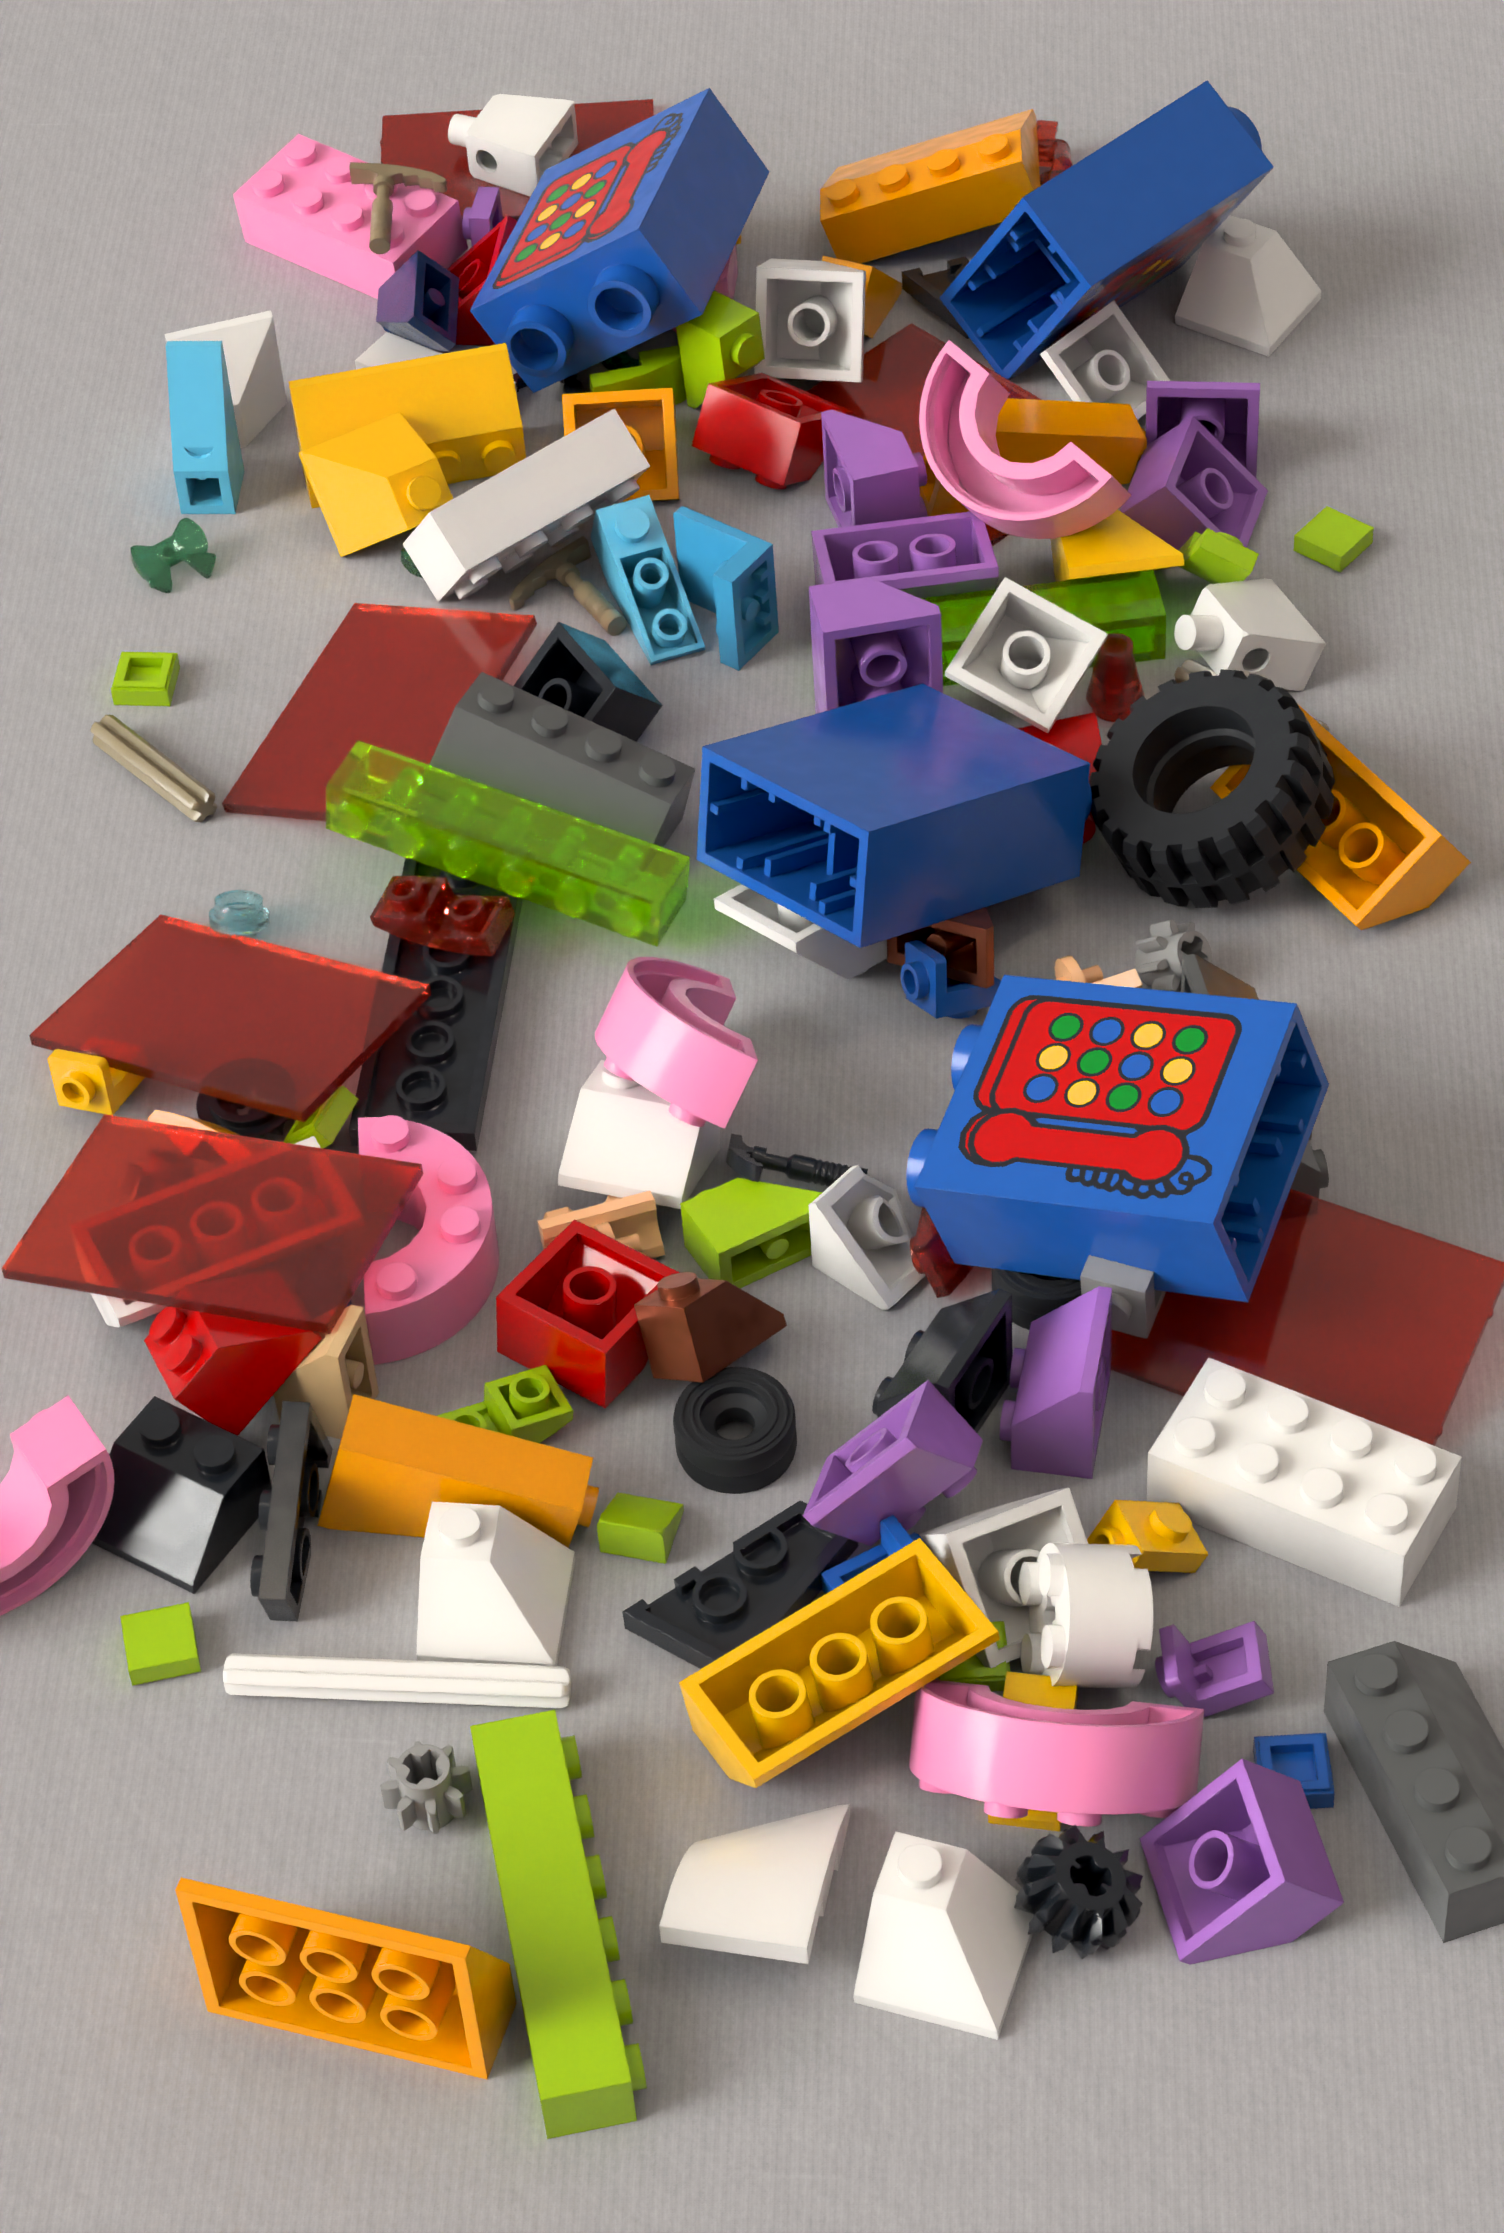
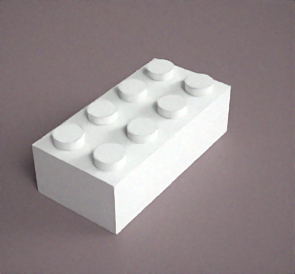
(526, 507)
(1304, 1481)

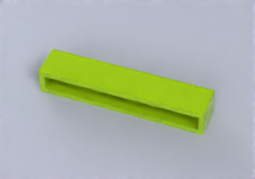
(554, 1926)

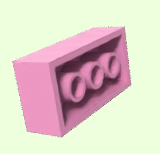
(316, 218)

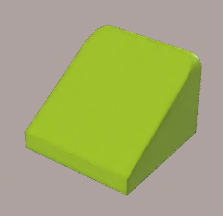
(639, 1527)

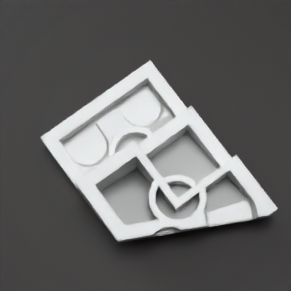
(757, 1887)

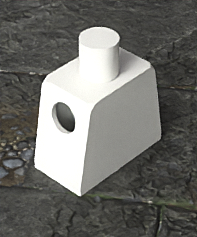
(516, 139)
(1252, 631)

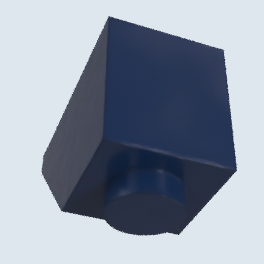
(421, 303)

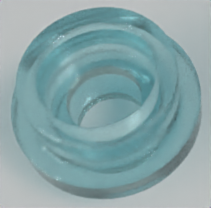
(239, 913)

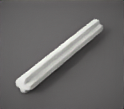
(397, 1680)

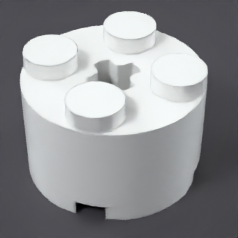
(1086, 1615)

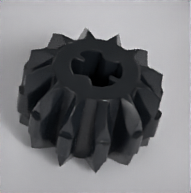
(1078, 1891)

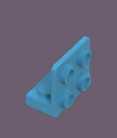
(730, 577)

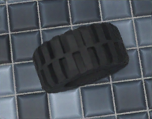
(1243, 837)

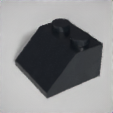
(590, 681)
(962, 1355)
(181, 1494)

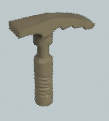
(383, 180)
(563, 568)

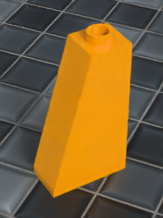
(1040, 428)
(404, 1459)

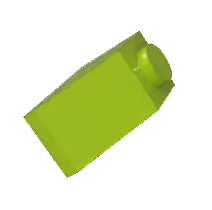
(718, 345)
(747, 1229)

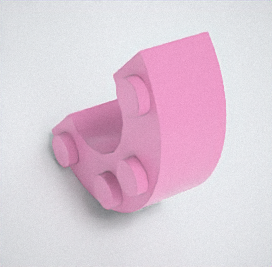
(1016, 498)
(672, 1038)
(451, 1263)
(50, 1501)
(1054, 1758)

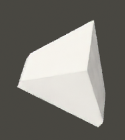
(863, 1238)

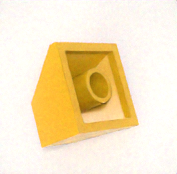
(375, 482)
(1111, 548)

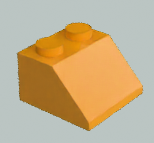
(652, 424)

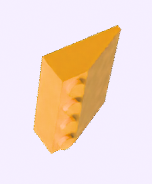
(930, 189)
(347, 1979)

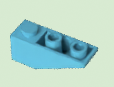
(203, 428)
(645, 579)

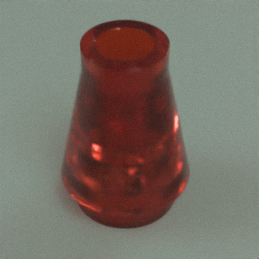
(1114, 679)

